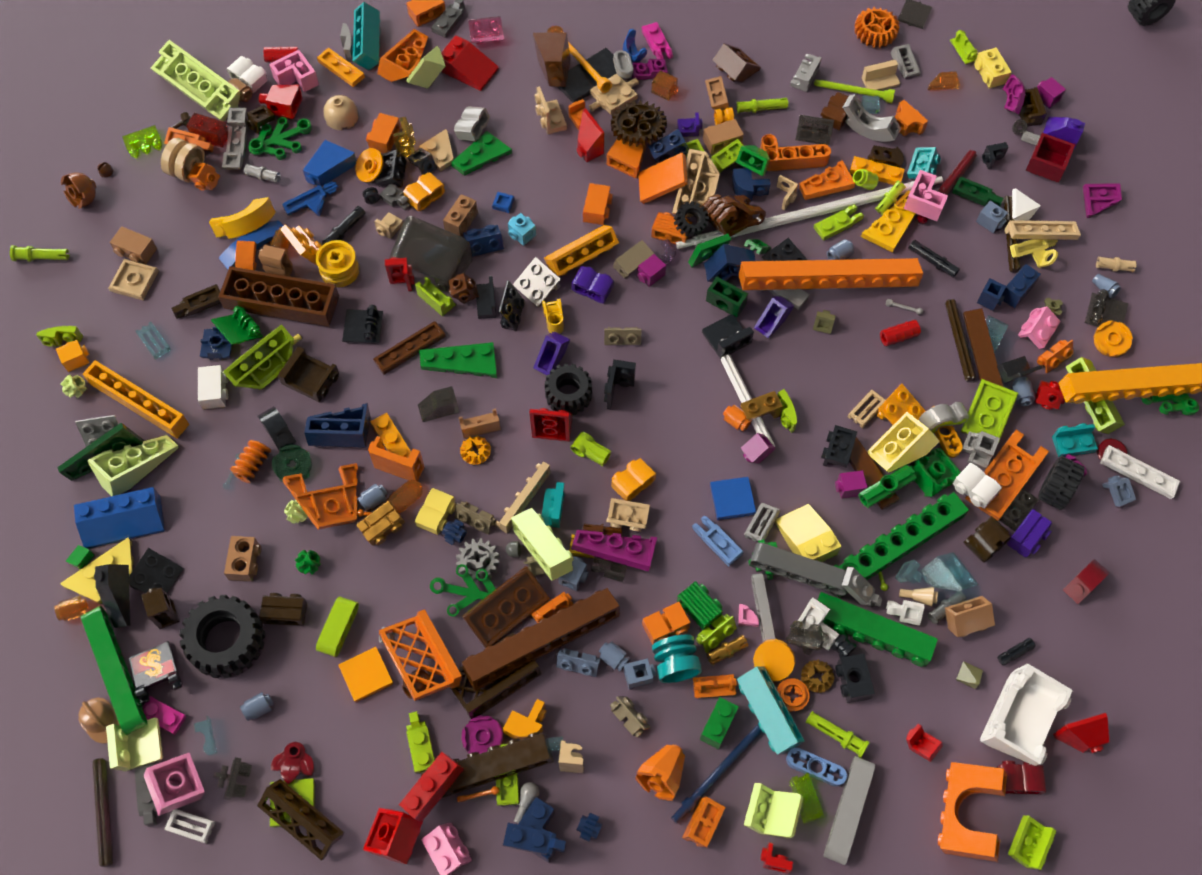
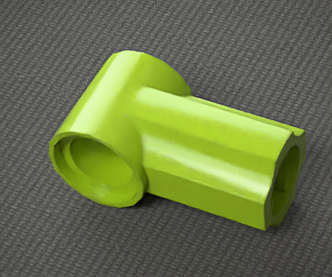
(586, 446)

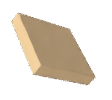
(133, 279)

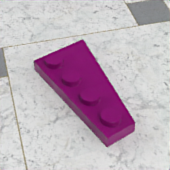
(624, 550)

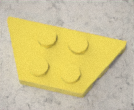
(83, 580)

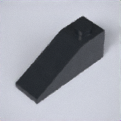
(113, 589)

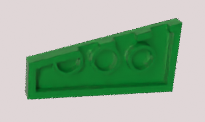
(473, 359)

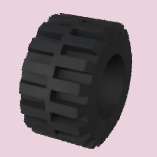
(1149, 11)
(568, 376)
(1061, 483)

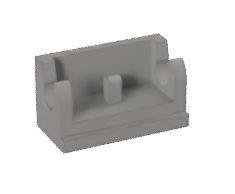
(806, 73)

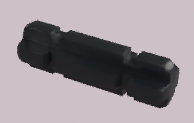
(1016, 651)

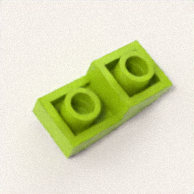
(55, 335)
(788, 415)

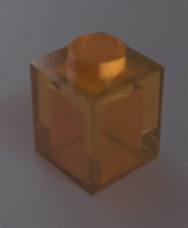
(664, 85)

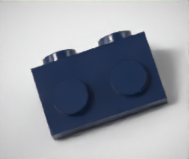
(484, 240)

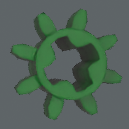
(308, 562)

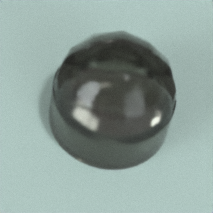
(1018, 124)

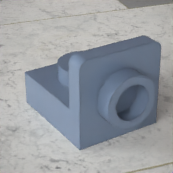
(1120, 490)

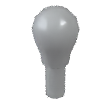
(528, 793)

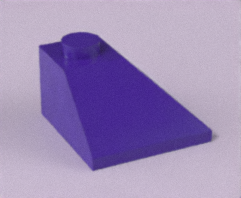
(1064, 128)

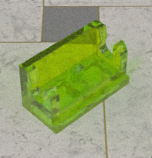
(811, 807)

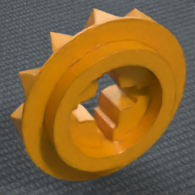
(470, 456)

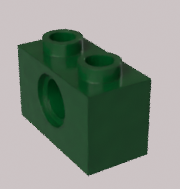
(726, 297)

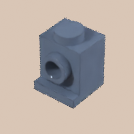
(643, 666)

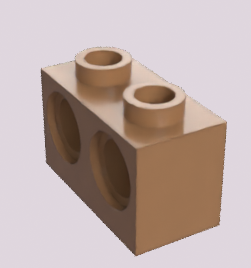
(460, 215)
(237, 558)

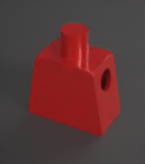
(282, 100)

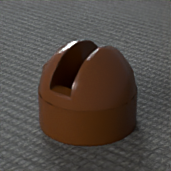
(104, 169)

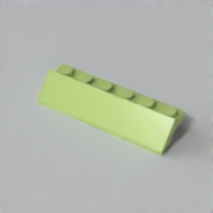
(196, 81)

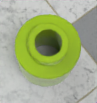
(865, 179)

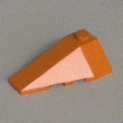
(403, 57)

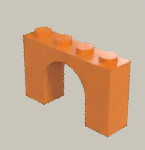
(962, 782)

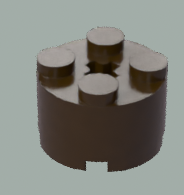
(987, 539)

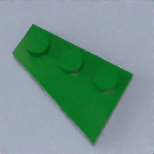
(480, 152)

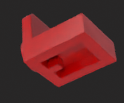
(778, 863)

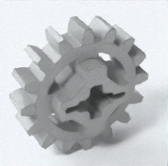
(486, 557)

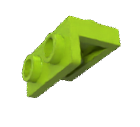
(1031, 843)

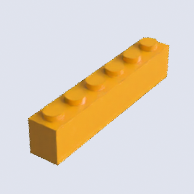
(136, 399)

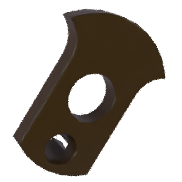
(895, 153)

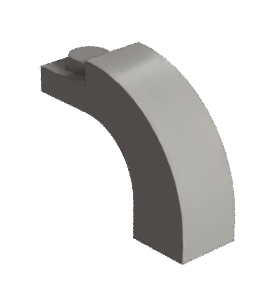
(868, 125)

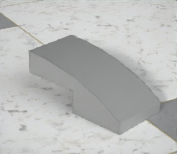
(347, 42)

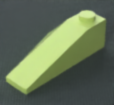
(126, 467)

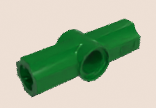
(896, 481)

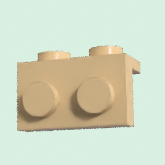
(628, 513)

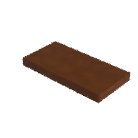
(506, 607)

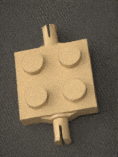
(618, 95)

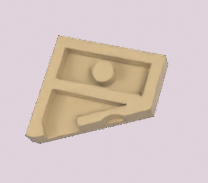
(440, 149)

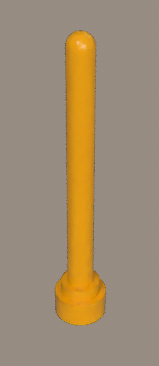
(603, 84)

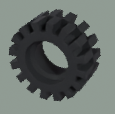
(697, 212)

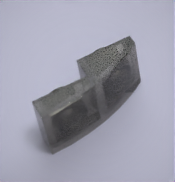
(1018, 509)

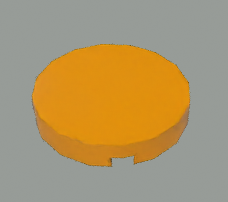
(1113, 339)
(776, 658)

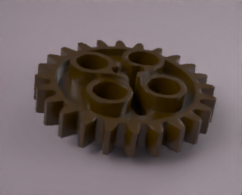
(649, 127)

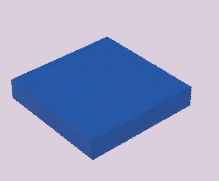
(732, 498)

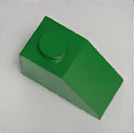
(753, 159)

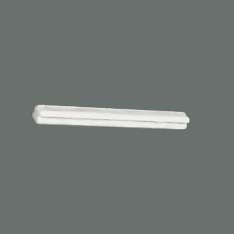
(743, 393)

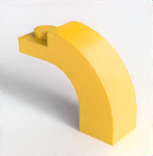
(244, 222)

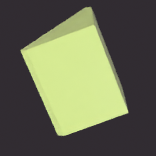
(427, 69)

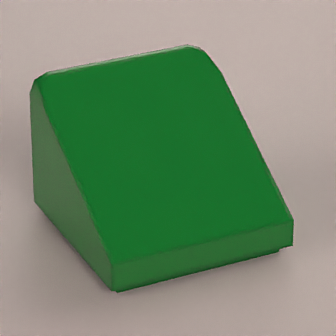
(80, 557)

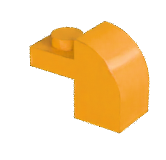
(520, 727)

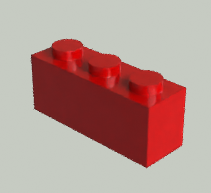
(431, 787)

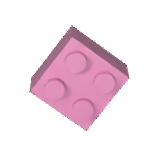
(173, 783)

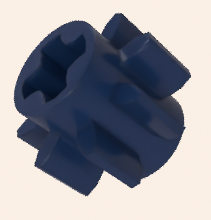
(454, 532)
(589, 827)

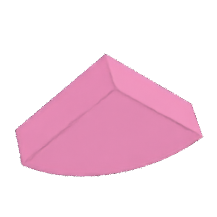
(747, 617)

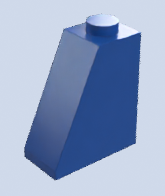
(328, 163)

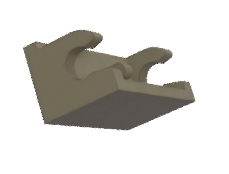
(632, 258)

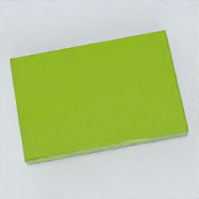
(989, 409)

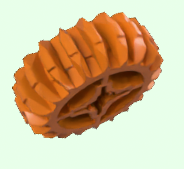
(878, 21)

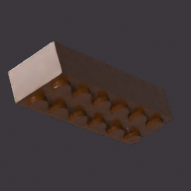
(279, 296)

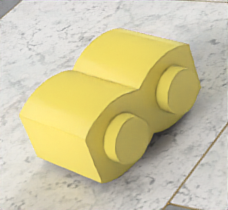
(435, 511)

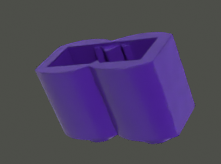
(592, 284)

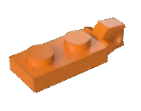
(189, 137)

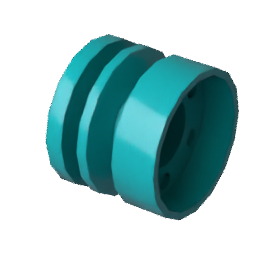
(676, 658)

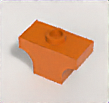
(910, 119)

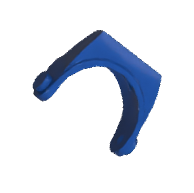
(630, 47)

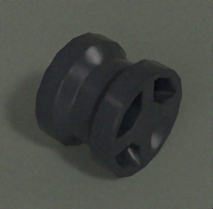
(843, 646)

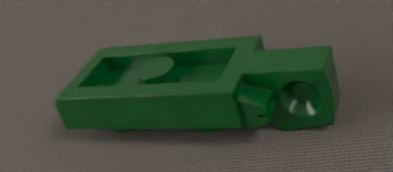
(976, 192)

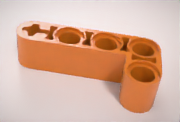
(794, 156)

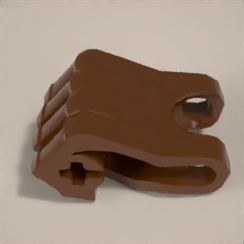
(729, 218)

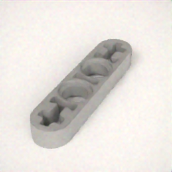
(762, 607)

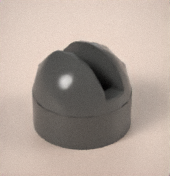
(513, 549)

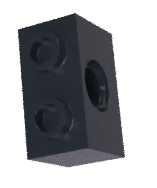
(856, 666)

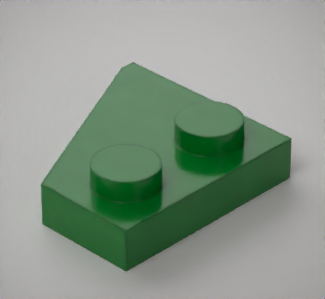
(706, 249)

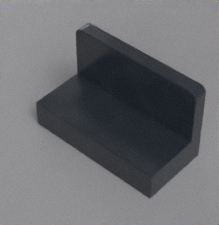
(486, 300)
(1016, 368)

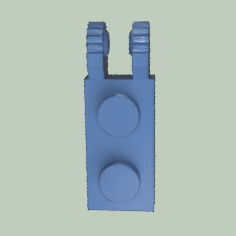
(718, 541)

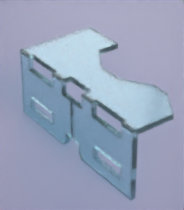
(206, 729)

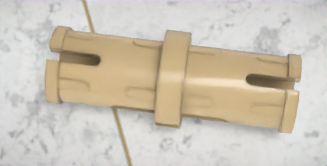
(1115, 264)

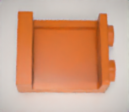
(397, 465)

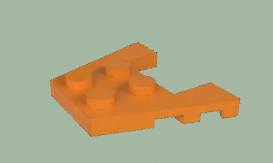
(330, 505)

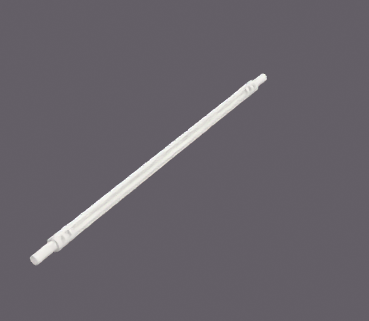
(803, 214)

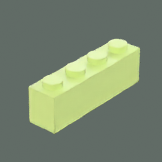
(542, 544)

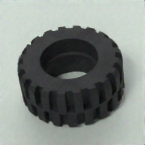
(204, 619)

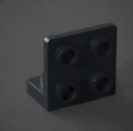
(727, 335)
(619, 373)

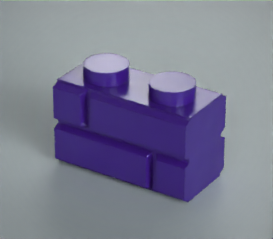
(1029, 533)

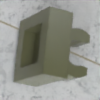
(824, 321)

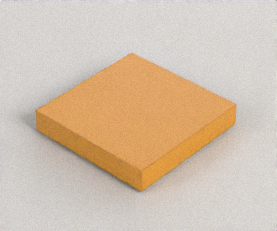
(365, 674)

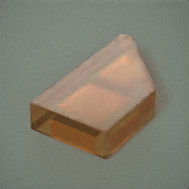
(945, 80)

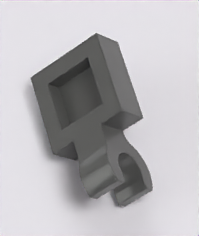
(393, 196)

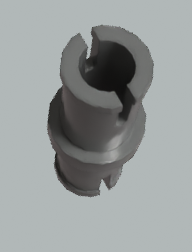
(939, 612)

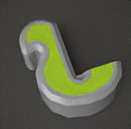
(944, 415)

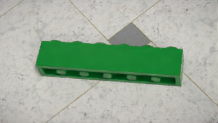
(878, 631)

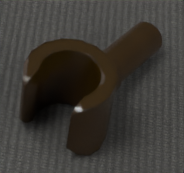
(184, 120)

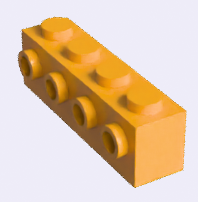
(581, 250)

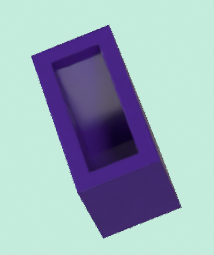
(774, 316)
(551, 352)

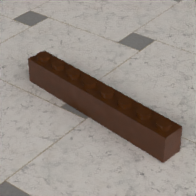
(540, 638)

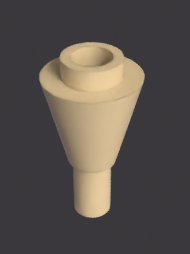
(924, 595)

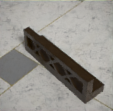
(301, 814)

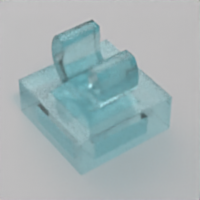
(909, 572)

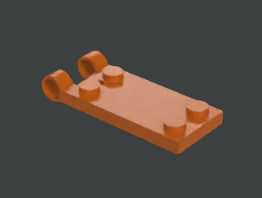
(1010, 473)

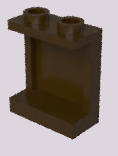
(308, 375)

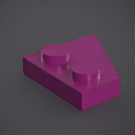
(1100, 197)

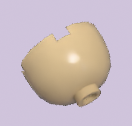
(340, 112)

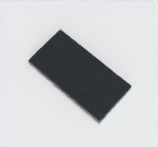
(580, 81)

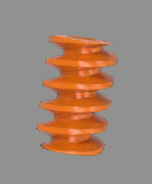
(249, 459)

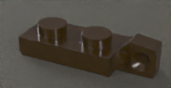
(197, 302)

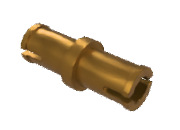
(727, 650)

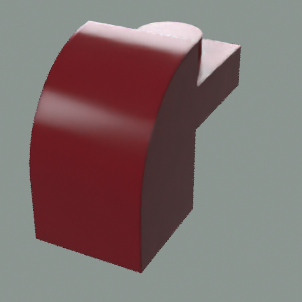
(1086, 581)

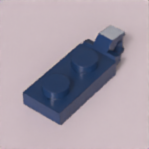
(532, 840)

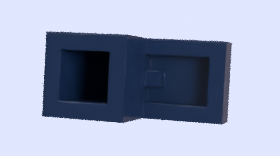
(744, 185)

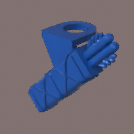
(313, 199)

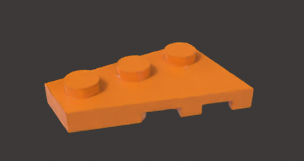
(829, 182)

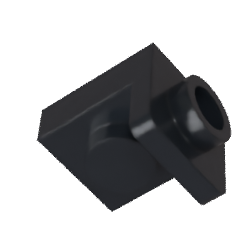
(993, 153)
(422, 160)

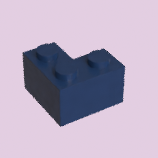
(727, 262)
(538, 817)

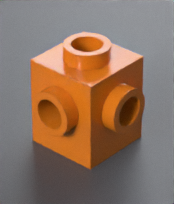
(204, 176)

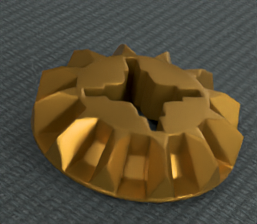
(814, 684)

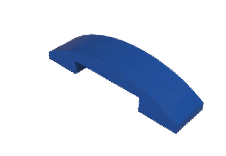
(259, 236)

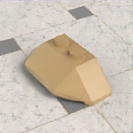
(701, 180)

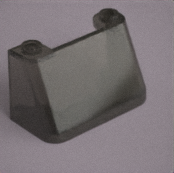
(432, 251)

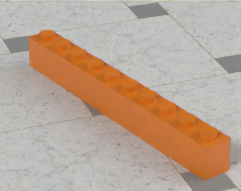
(830, 274)

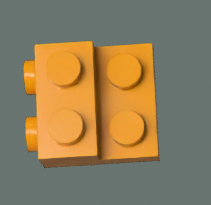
(303, 241)

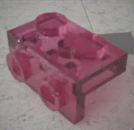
(486, 30)

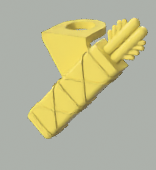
(1037, 249)

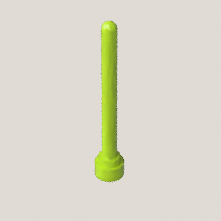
(887, 95)

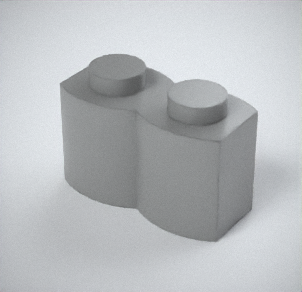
(471, 123)

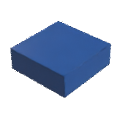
(503, 202)

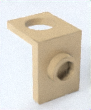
(791, 195)

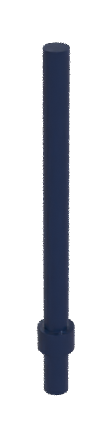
(690, 802)

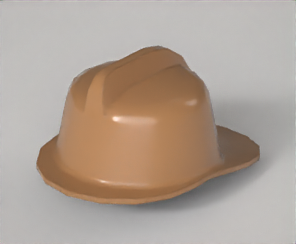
(95, 717)

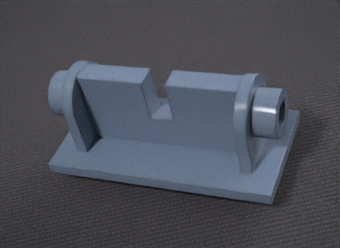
(569, 661)

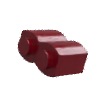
(1024, 778)

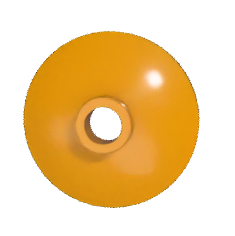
(369, 165)

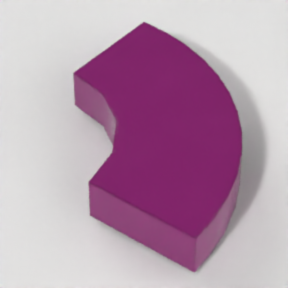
(1015, 94)

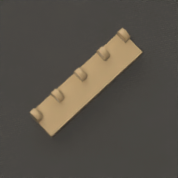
(1043, 230)
(524, 497)

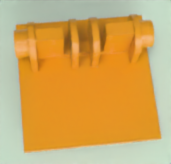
(898, 404)

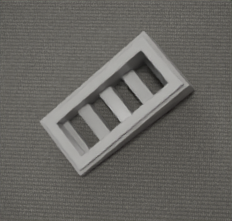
(908, 54)

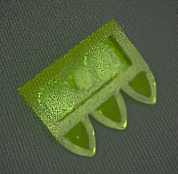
(142, 141)

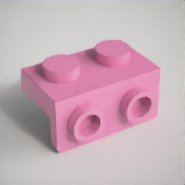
(1040, 326)
(446, 849)

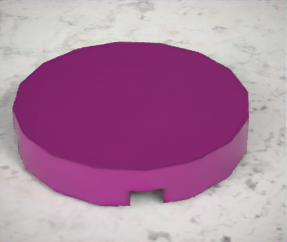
(481, 734)

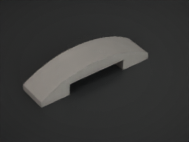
(236, 140)

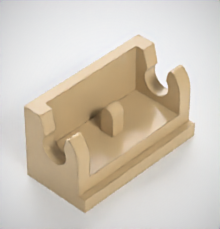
(569, 760)

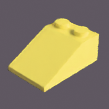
(903, 443)
(808, 534)

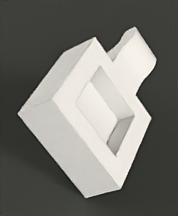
(908, 612)

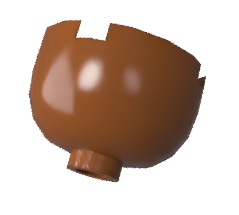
(79, 189)

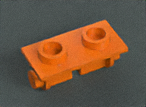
(1061, 352)
(553, 606)
(714, 686)

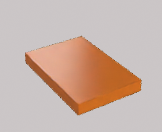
(662, 178)

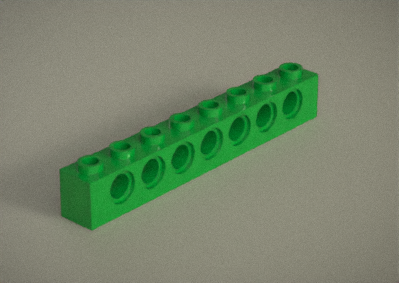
(950, 504)

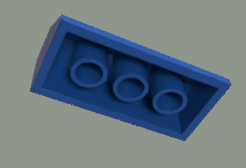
(119, 517)

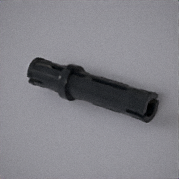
(338, 232)
(935, 259)

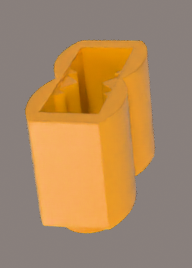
(424, 191)
(633, 479)

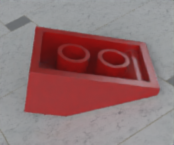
(467, 63)
(551, 424)

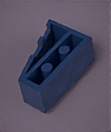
(339, 429)

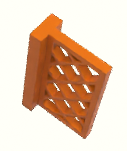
(437, 652)

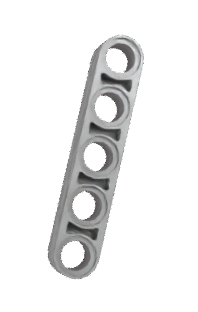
(849, 810)

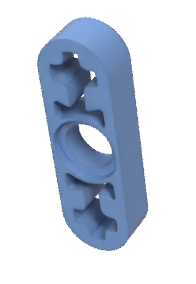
(833, 767)

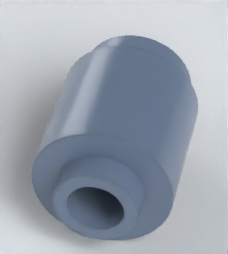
(841, 250)
(1025, 391)
(372, 497)
(613, 655)
(257, 706)

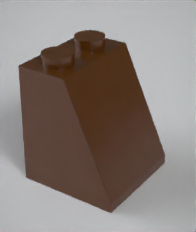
(553, 57)

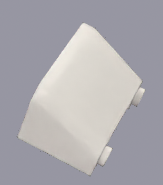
(1025, 714)

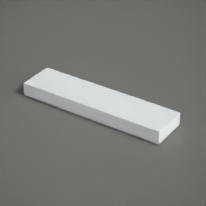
(1140, 472)

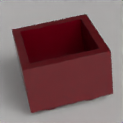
(1050, 157)

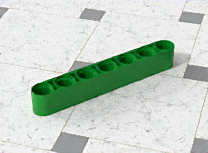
(114, 670)

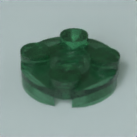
(290, 453)

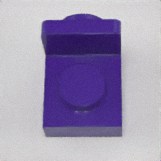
(690, 126)

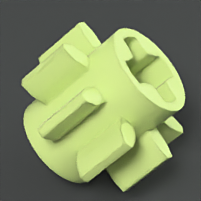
(73, 386)
(295, 512)

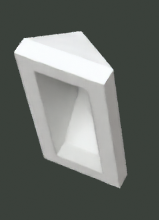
(1022, 206)

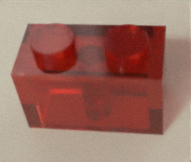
(209, 128)

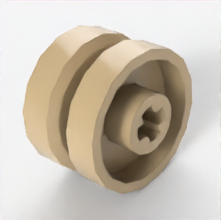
(180, 158)

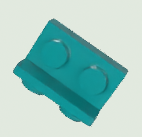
(924, 159)
(1075, 440)
(553, 505)

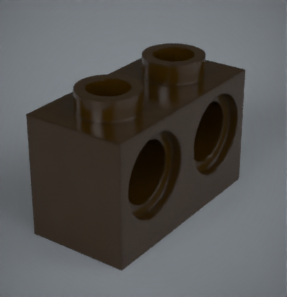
(160, 608)

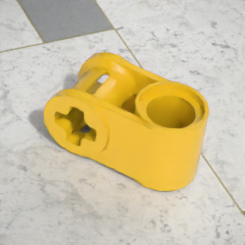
(554, 314)

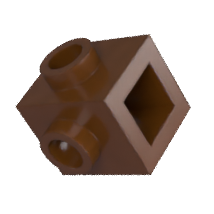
(463, 288)

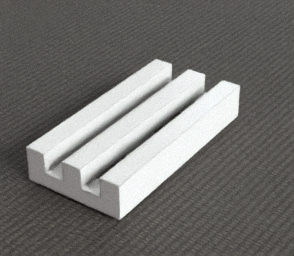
(206, 832)

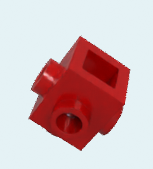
(1049, 395)

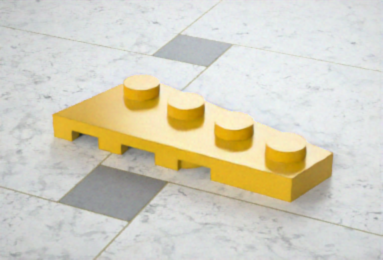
(891, 226)

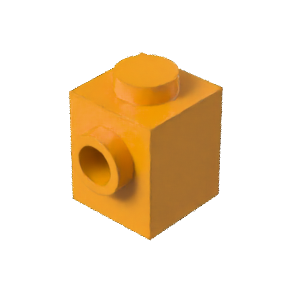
(73, 355)

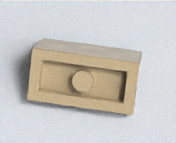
(881, 76)

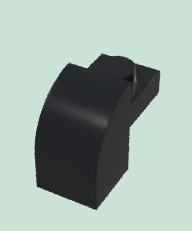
(276, 428)

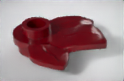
(293, 764)

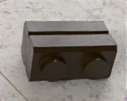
(283, 610)

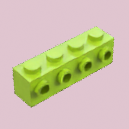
(1104, 412)

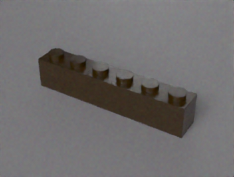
(501, 762)

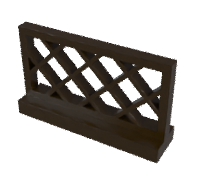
(498, 691)

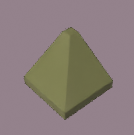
(969, 675)

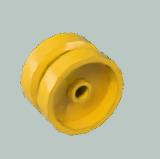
(337, 263)

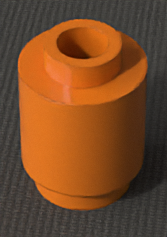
(736, 418)

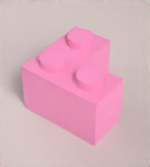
(294, 69)
(923, 199)

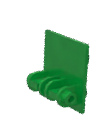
(238, 326)

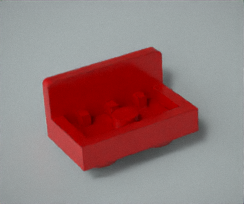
(399, 271)

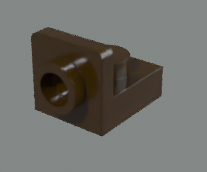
(259, 117)

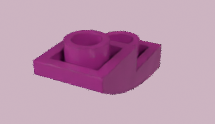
(648, 70)

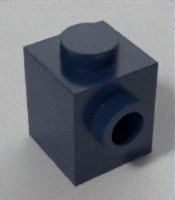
(992, 294)

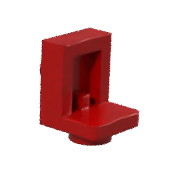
(923, 743)

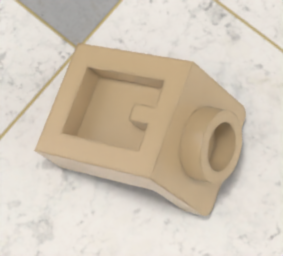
(388, 225)

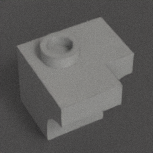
(980, 447)

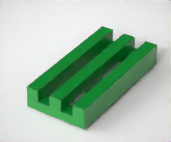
(756, 244)

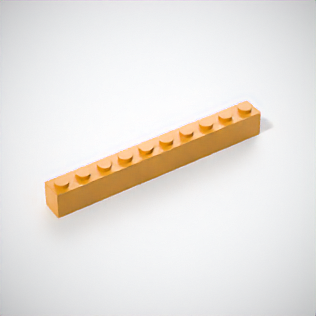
(1131, 383)

